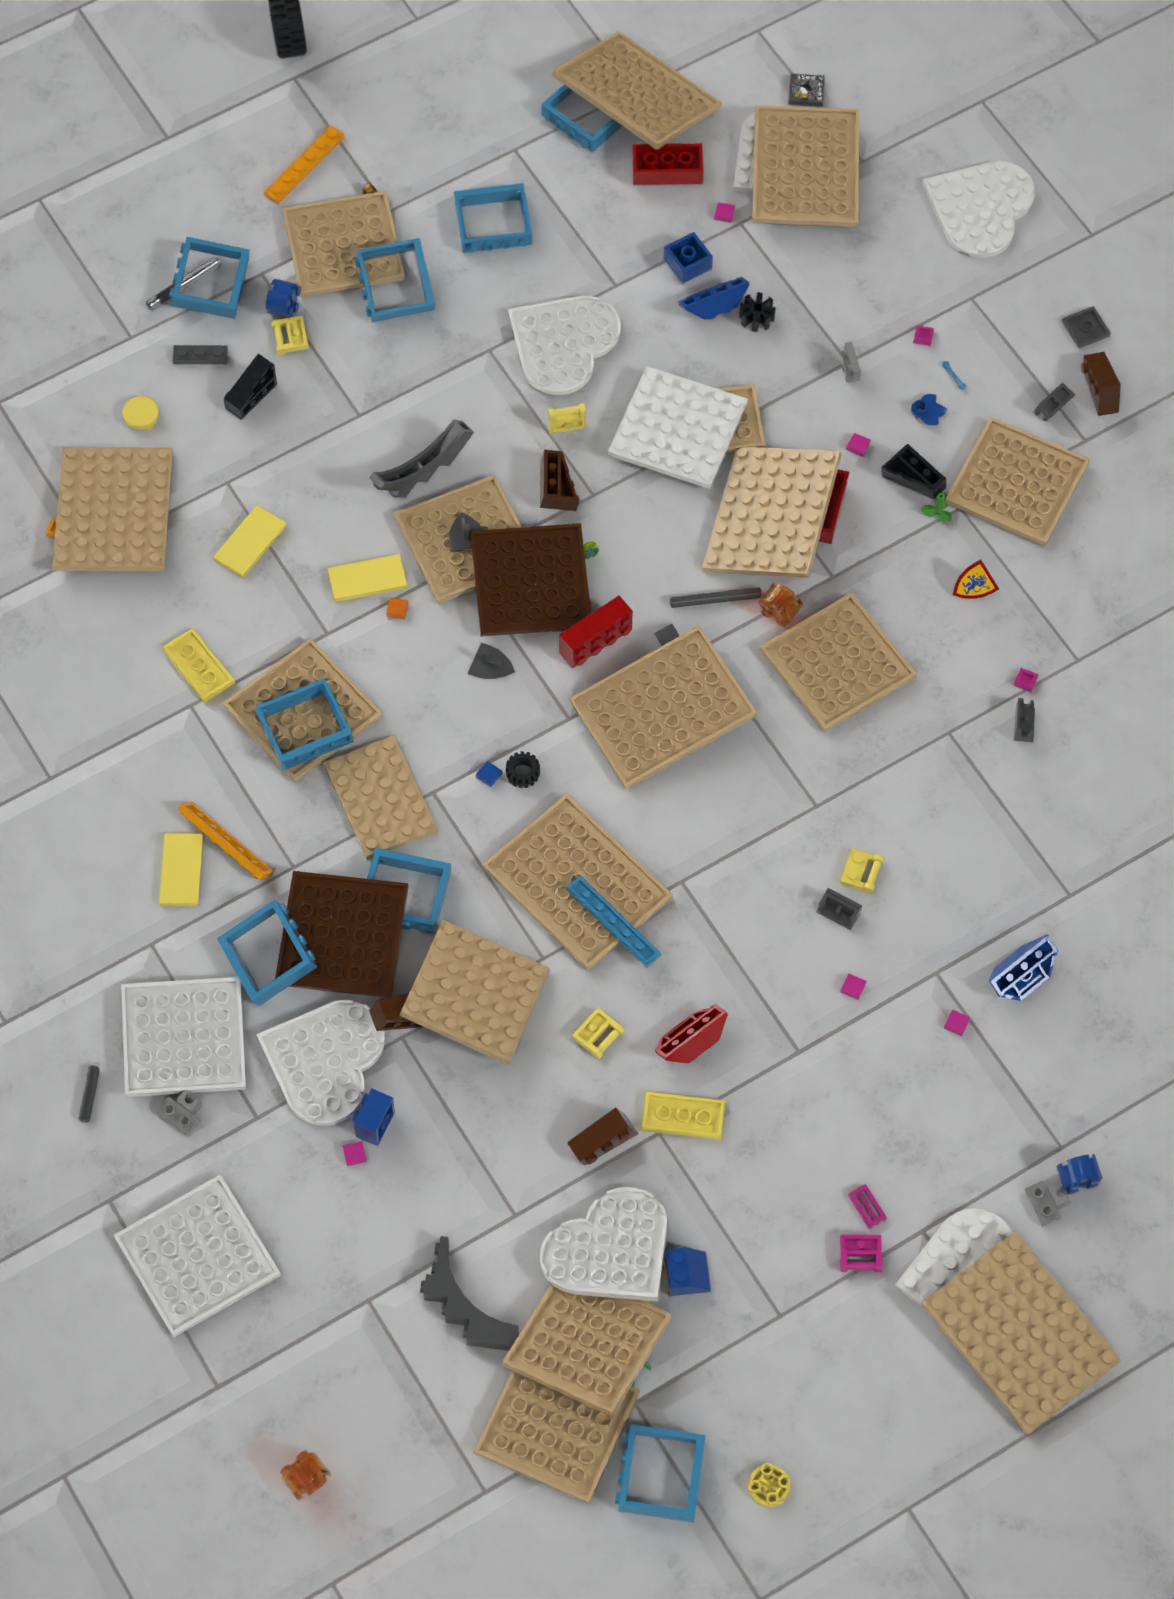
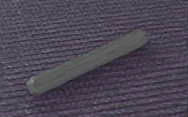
(187, 280)
(715, 597)

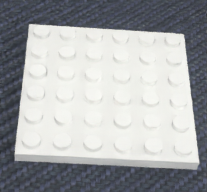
(678, 427)
(183, 1037)
(197, 1255)

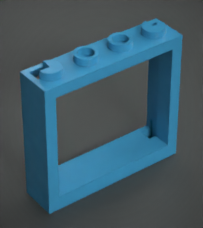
(574, 131)
(493, 195)
(391, 249)
(202, 304)
(312, 749)
(421, 865)
(286, 979)
(655, 1510)

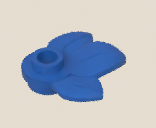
(930, 409)

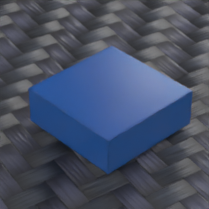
(489, 773)

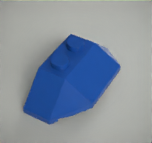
(716, 299)
(1024, 969)

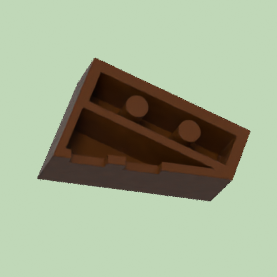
(1102, 383)
(555, 483)
(386, 1014)
(602, 1136)

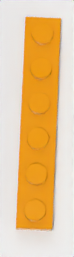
(304, 164)
(225, 840)

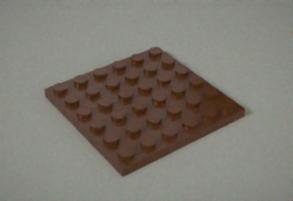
(530, 579)
(349, 928)

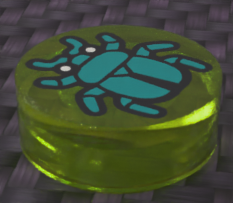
(590, 550)

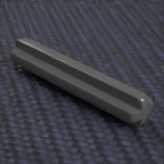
(89, 1093)

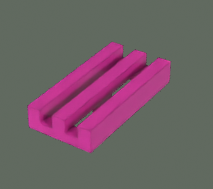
(882, 1217)

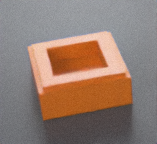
(397, 608)

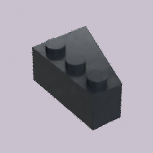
(251, 387)
(914, 472)

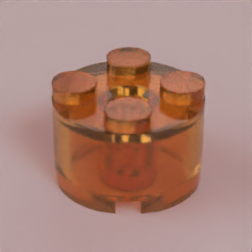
(780, 604)
(305, 1474)

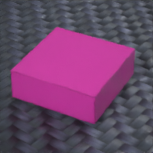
(724, 212)
(923, 335)
(858, 444)
(1026, 680)
(853, 986)
(957, 1022)
(354, 1153)

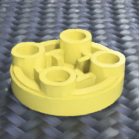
(140, 413)
(769, 1485)

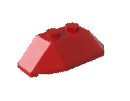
(692, 1035)

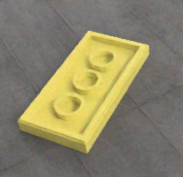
(250, 541)
(367, 578)
(198, 665)
(181, 869)
(683, 1115)

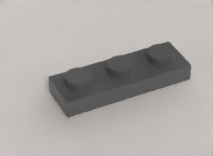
(200, 354)

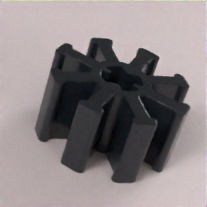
(757, 312)

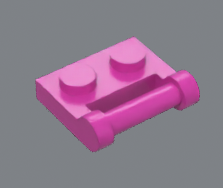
(861, 1247)

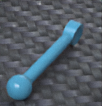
(945, 365)

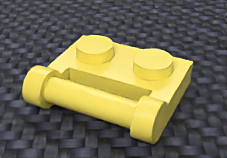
(296, 334)
(567, 418)
(856, 867)
(593, 1029)

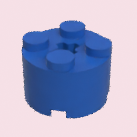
(283, 298)
(1079, 1173)

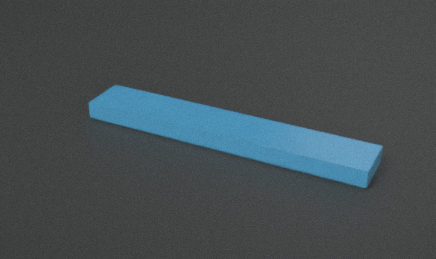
(613, 921)

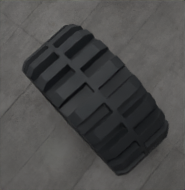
(287, 28)

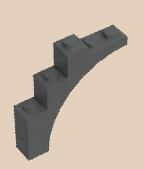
(441, 452)
(457, 1309)

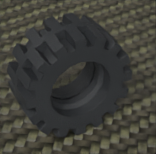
(522, 759)

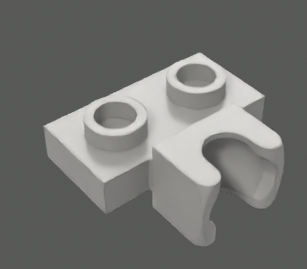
(850, 363)
(181, 1113)
(1046, 1201)

